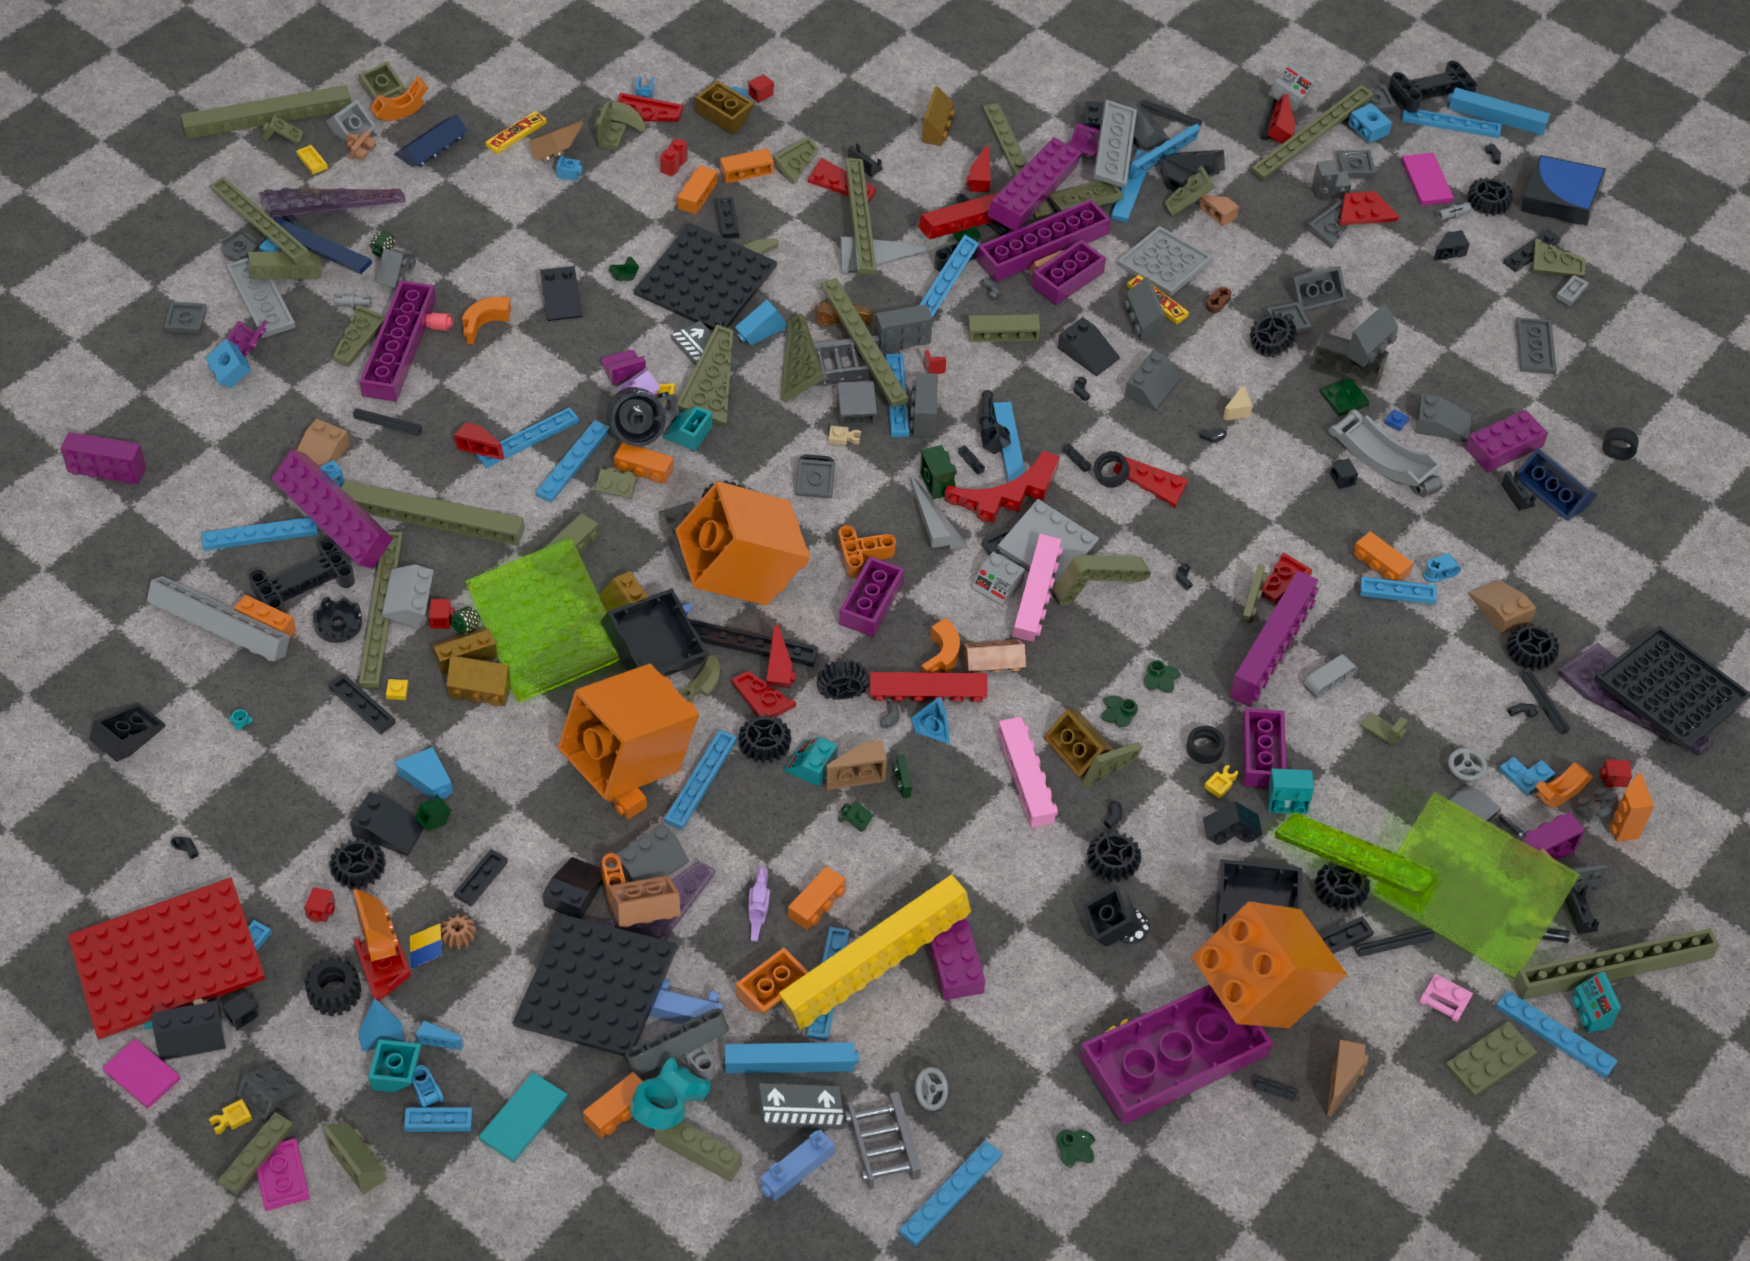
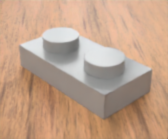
(1572, 290)

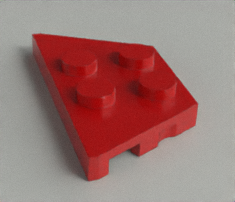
(1365, 209)
(383, 974)

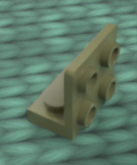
(609, 133)

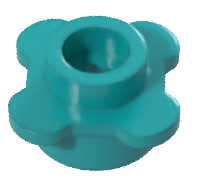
(240, 714)

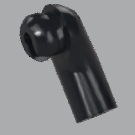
(1491, 148)
(1079, 388)
(1214, 436)
(1182, 574)
(1116, 814)

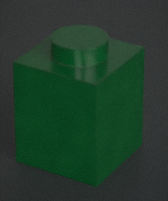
(433, 814)

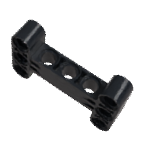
(1411, 92)
(303, 578)

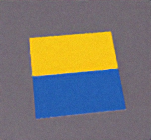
(425, 945)

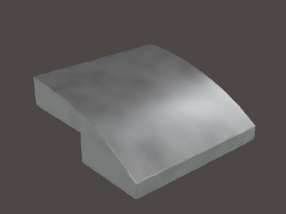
(1476, 803)

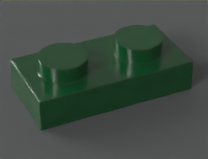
(903, 783)

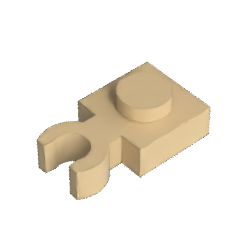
(841, 435)

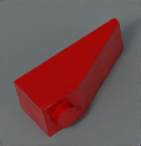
(1282, 121)
(980, 173)
(477, 440)
(780, 667)

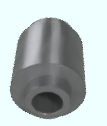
(1429, 486)

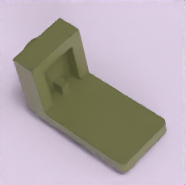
(282, 128)
(1384, 729)

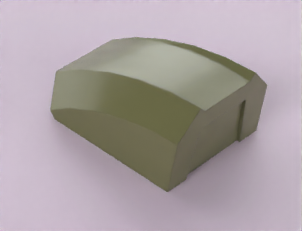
(381, 81)

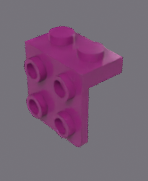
(1085, 139)
(245, 337)
(623, 366)

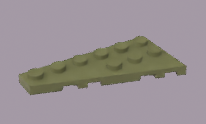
(800, 360)
(711, 377)

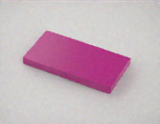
(1427, 179)

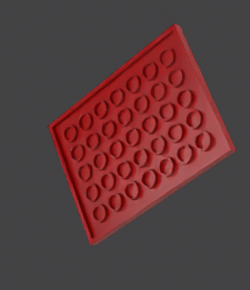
(165, 957)

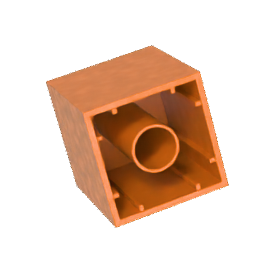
(742, 543)
(627, 731)
(1268, 965)

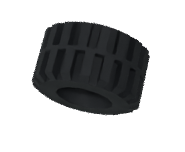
(336, 1000)

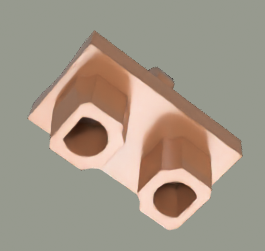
(358, 144)

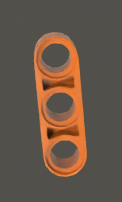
(611, 874)

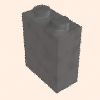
(856, 403)

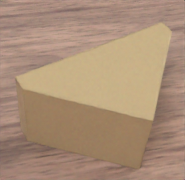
(1239, 406)

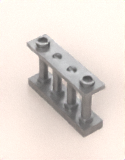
(836, 350)
(898, 1126)

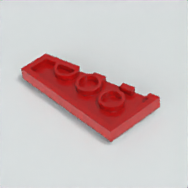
(652, 109)
(834, 178)
(1159, 482)

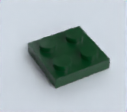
(1344, 397)

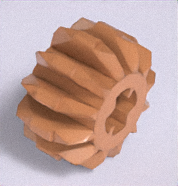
(451, 935)

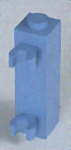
(679, 1007)
(796, 1165)

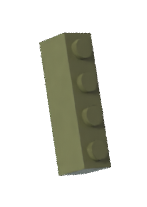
(278, 266)
(1003, 328)
(582, 530)
(701, 1149)

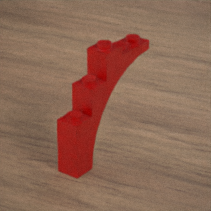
(1010, 495)

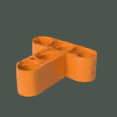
(858, 550)

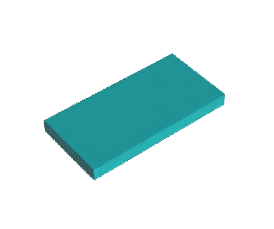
(523, 1117)

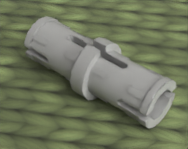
(1462, 209)
(353, 300)

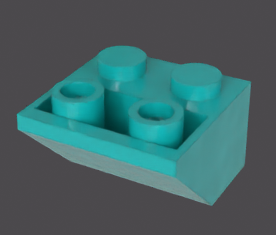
(690, 427)
(1290, 791)

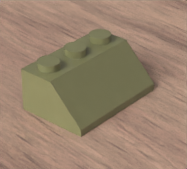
(354, 1156)

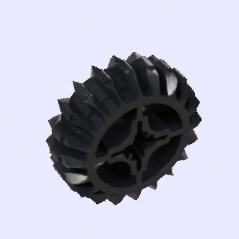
(1493, 196)
(1264, 331)
(1530, 650)
(842, 680)
(765, 744)
(1111, 862)
(358, 869)
(1343, 892)

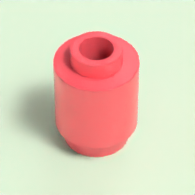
(439, 321)

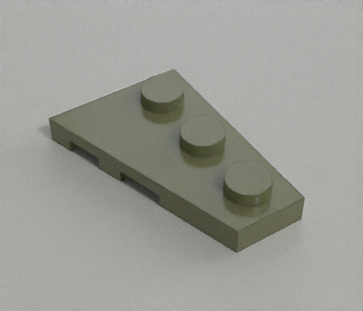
(1554, 261)

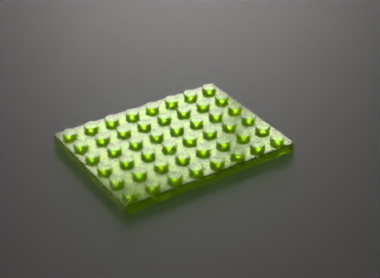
(544, 619)
(1491, 887)

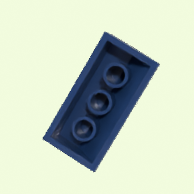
(432, 141)
(1555, 485)

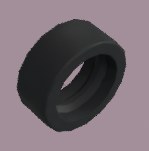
(1621, 434)
(1115, 481)
(1201, 756)

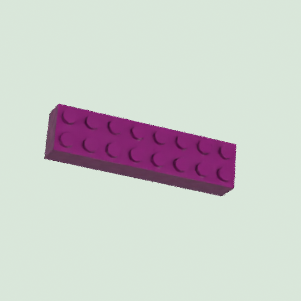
(1034, 184)
(1043, 238)
(397, 341)
(332, 509)
(1274, 639)

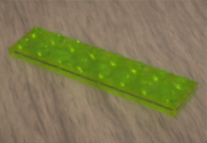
(1357, 854)

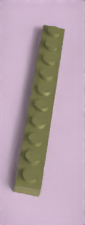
(1312, 132)
(1010, 148)
(860, 216)
(260, 220)
(864, 342)
(379, 626)

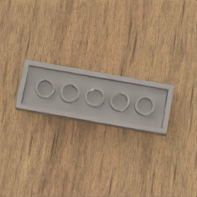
(1115, 144)
(261, 299)

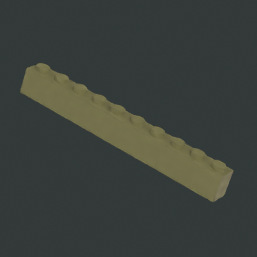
(258, 112)
(436, 513)
(1616, 963)

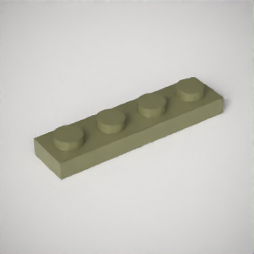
(255, 1153)

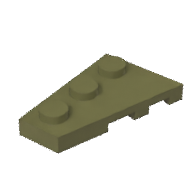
(795, 158)
(1193, 190)
(1255, 593)
(1115, 759)

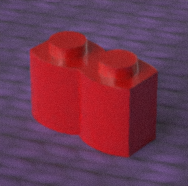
(674, 157)

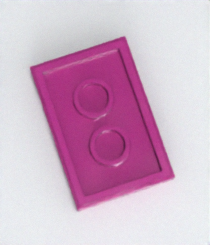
(141, 1073)
(283, 1177)

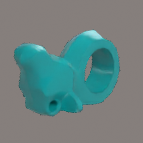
(671, 1090)

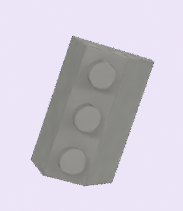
(407, 594)

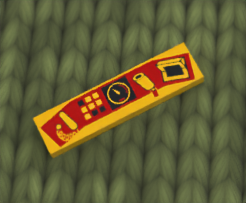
(515, 132)
(1171, 309)

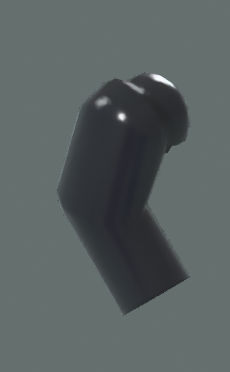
(1523, 707)
(185, 844)

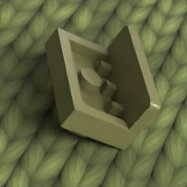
(616, 483)

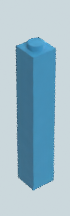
(1498, 111)
(790, 1057)

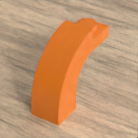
(402, 106)
(482, 312)
(948, 640)
(1564, 787)

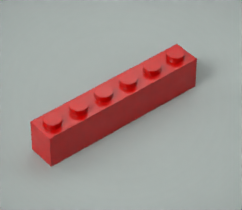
(956, 217)
(928, 686)

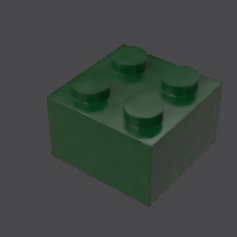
(937, 471)

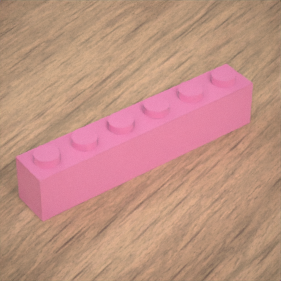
(1036, 588)
(1027, 772)

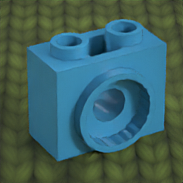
(1370, 123)
(228, 363)

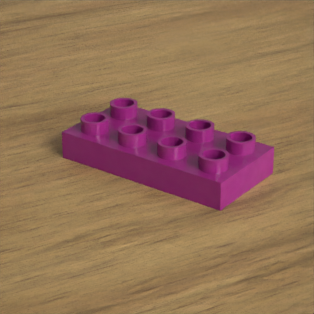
(1171, 1053)

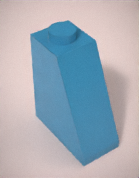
(760, 324)
(425, 773)

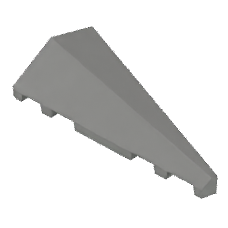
(884, 252)
(937, 525)

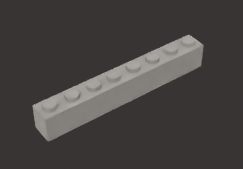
(218, 618)

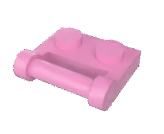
(1448, 993)

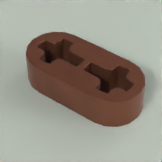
(1221, 301)

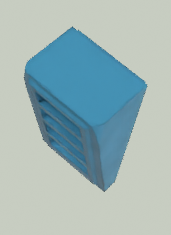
(436, 1036)

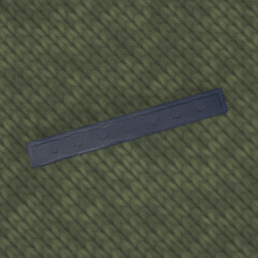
(326, 248)

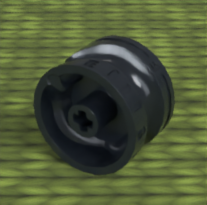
(650, 417)

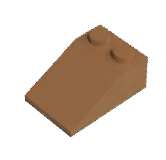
(554, 142)
(324, 442)
(1503, 605)
(858, 766)
(1346, 1069)

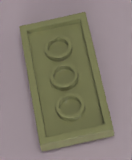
(1098, 191)
(1491, 1059)

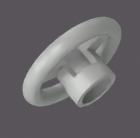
(1465, 769)
(927, 1089)

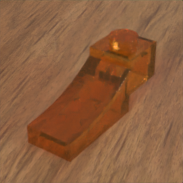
(827, 316)

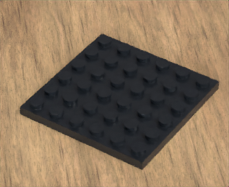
(705, 277)
(1672, 687)
(595, 985)

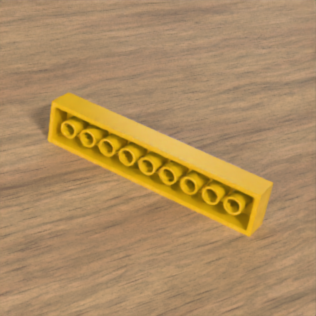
(875, 952)

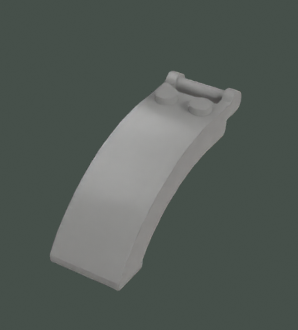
(1382, 452)

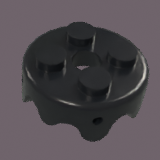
(337, 610)

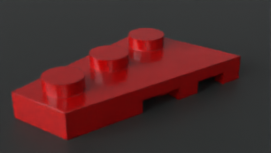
(1282, 576)
(761, 697)

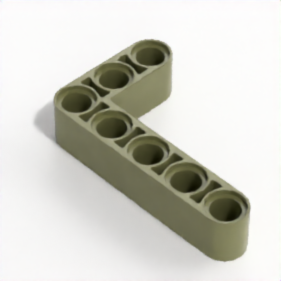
(1097, 568)

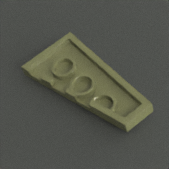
(361, 330)

